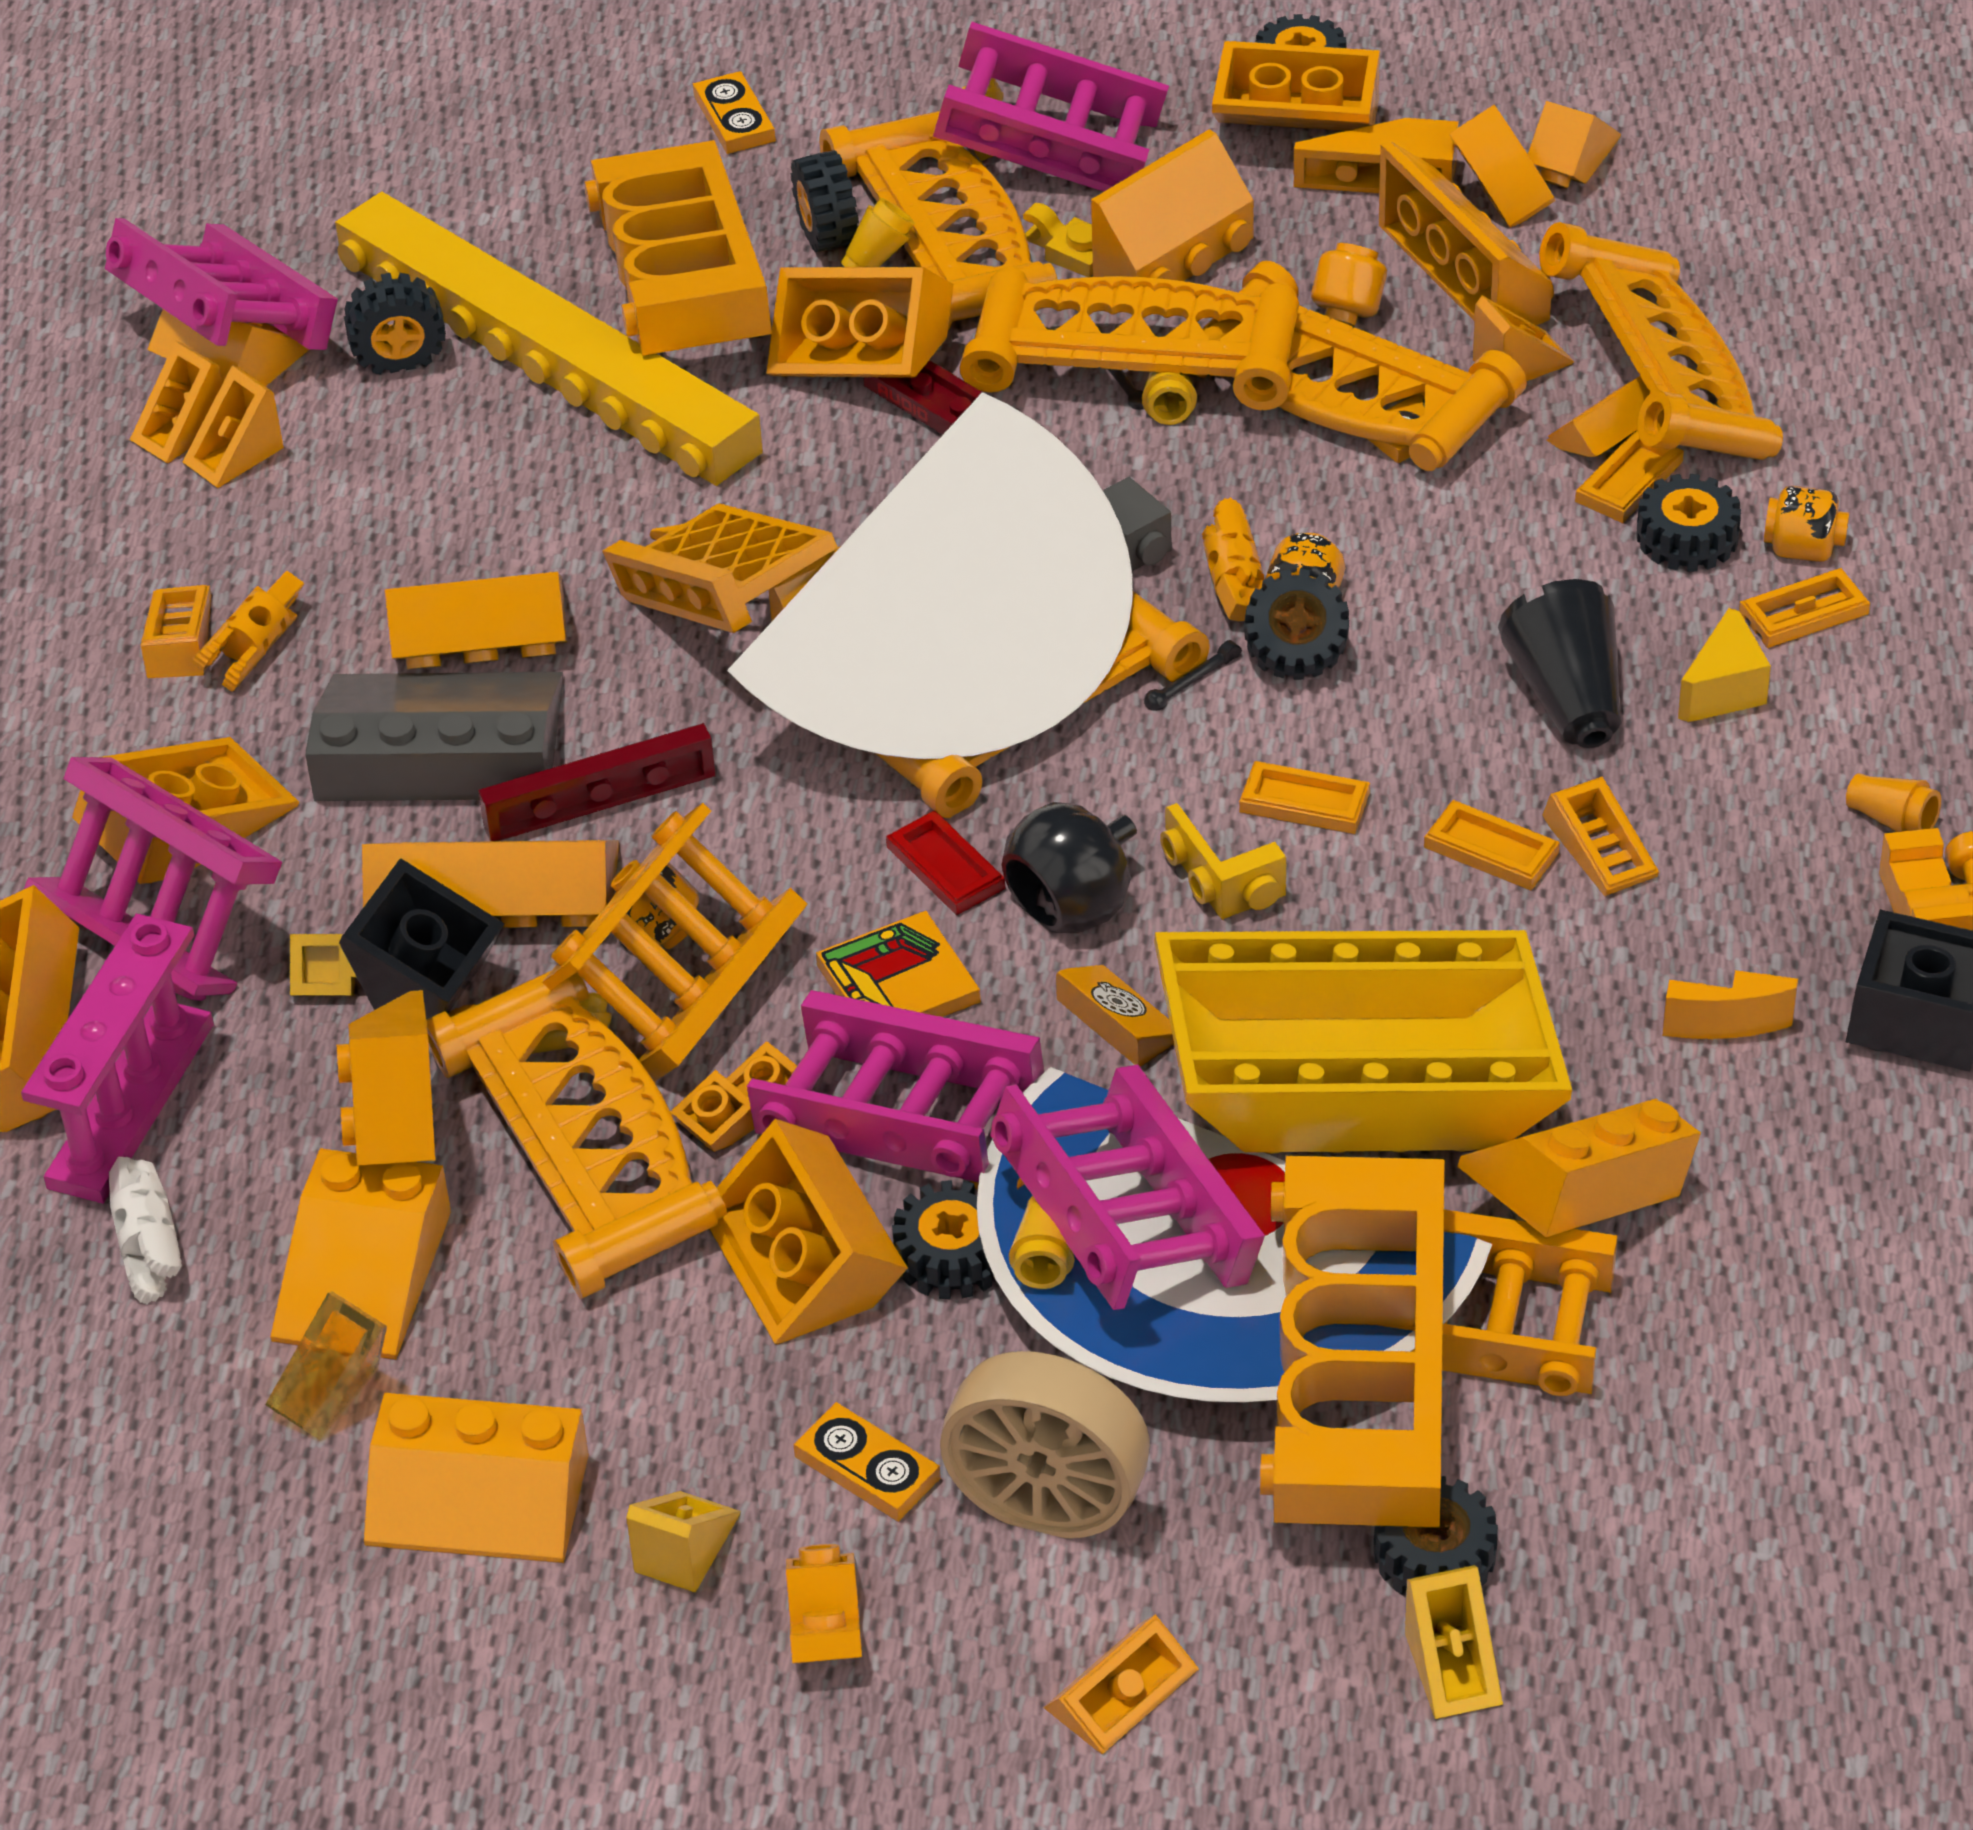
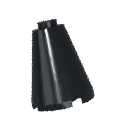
(1568, 657)

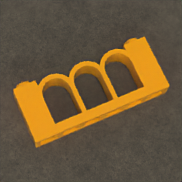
(679, 248)
(1352, 1472)

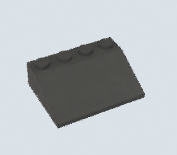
(430, 734)

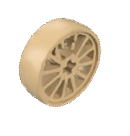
(1036, 1461)

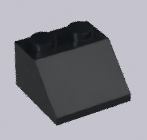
(417, 939)
(1916, 992)

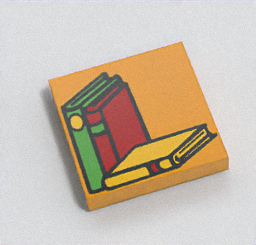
(902, 968)

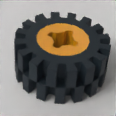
(927, 1241)

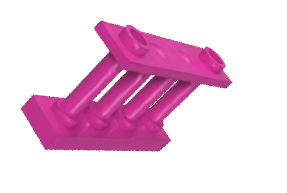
(1039, 140)
(221, 284)
(191, 840)
(909, 1043)
(145, 1073)
(1157, 1148)

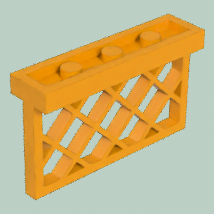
(715, 564)

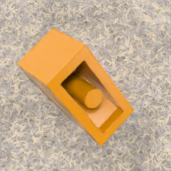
(1570, 144)

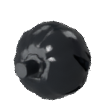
(1074, 862)

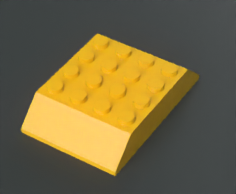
(1362, 1037)

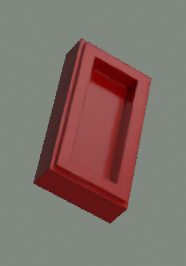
(945, 862)

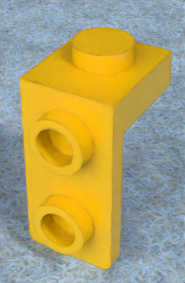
(1228, 885)

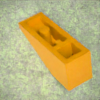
(1352, 157)

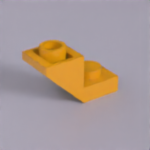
(823, 1604)

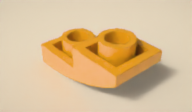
(1502, 166)
(1749, 1008)
(720, 1106)

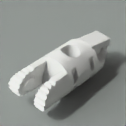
(143, 1227)

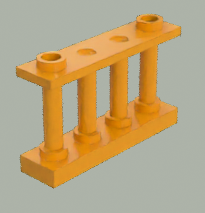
(732, 959)
(1520, 1253)

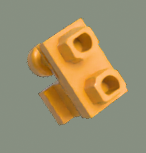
(1919, 880)

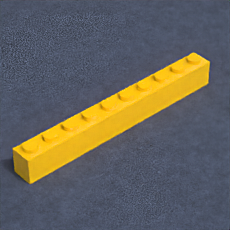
(555, 340)

